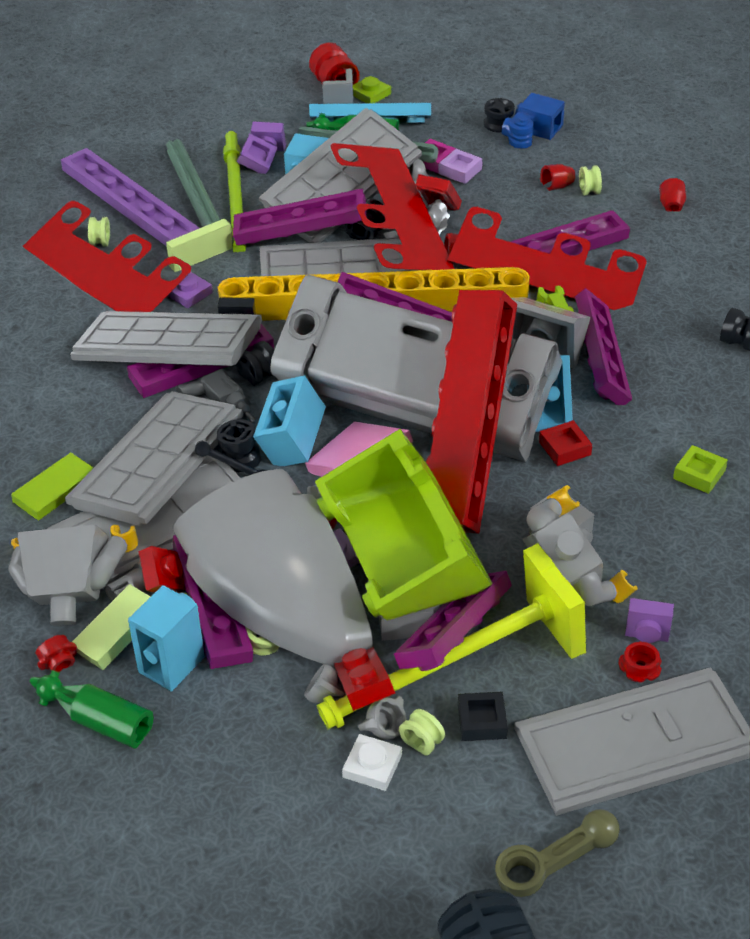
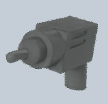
(221, 388)

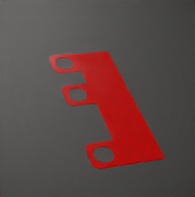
(402, 209)
(481, 249)
(100, 274)

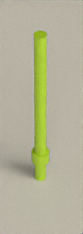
(230, 154)

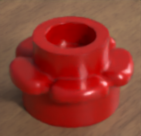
(56, 653)
(640, 653)

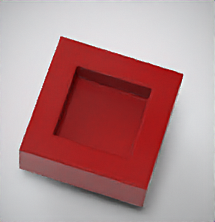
(565, 443)
(161, 568)

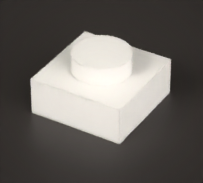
(372, 762)

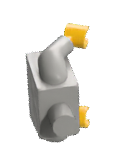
(572, 552)
(67, 565)

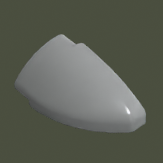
(275, 566)

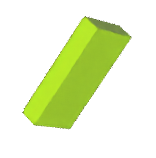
(51, 486)

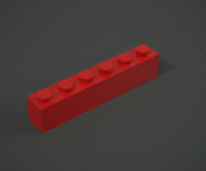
(471, 400)

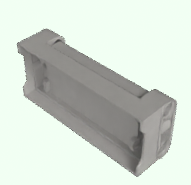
(393, 360)

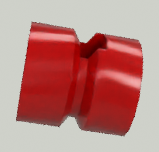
(330, 63)

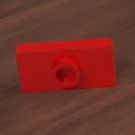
(438, 188)

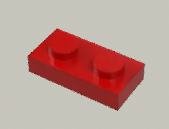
(363, 677)

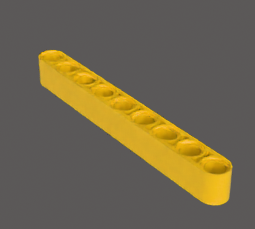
(436, 287)

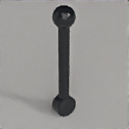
(203, 449)

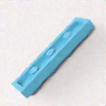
(412, 111)

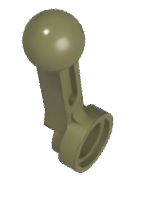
(597, 830)

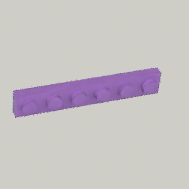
(126, 196)

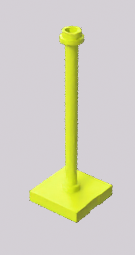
(550, 600)

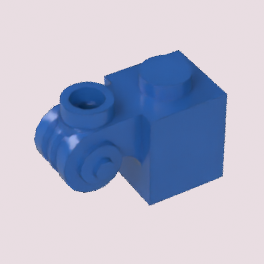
(536, 117)

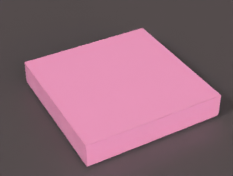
(348, 444)

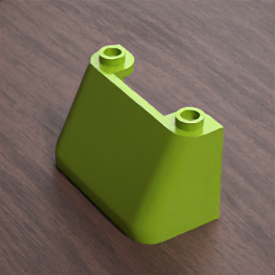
(401, 530)

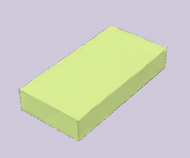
(201, 244)
(110, 629)

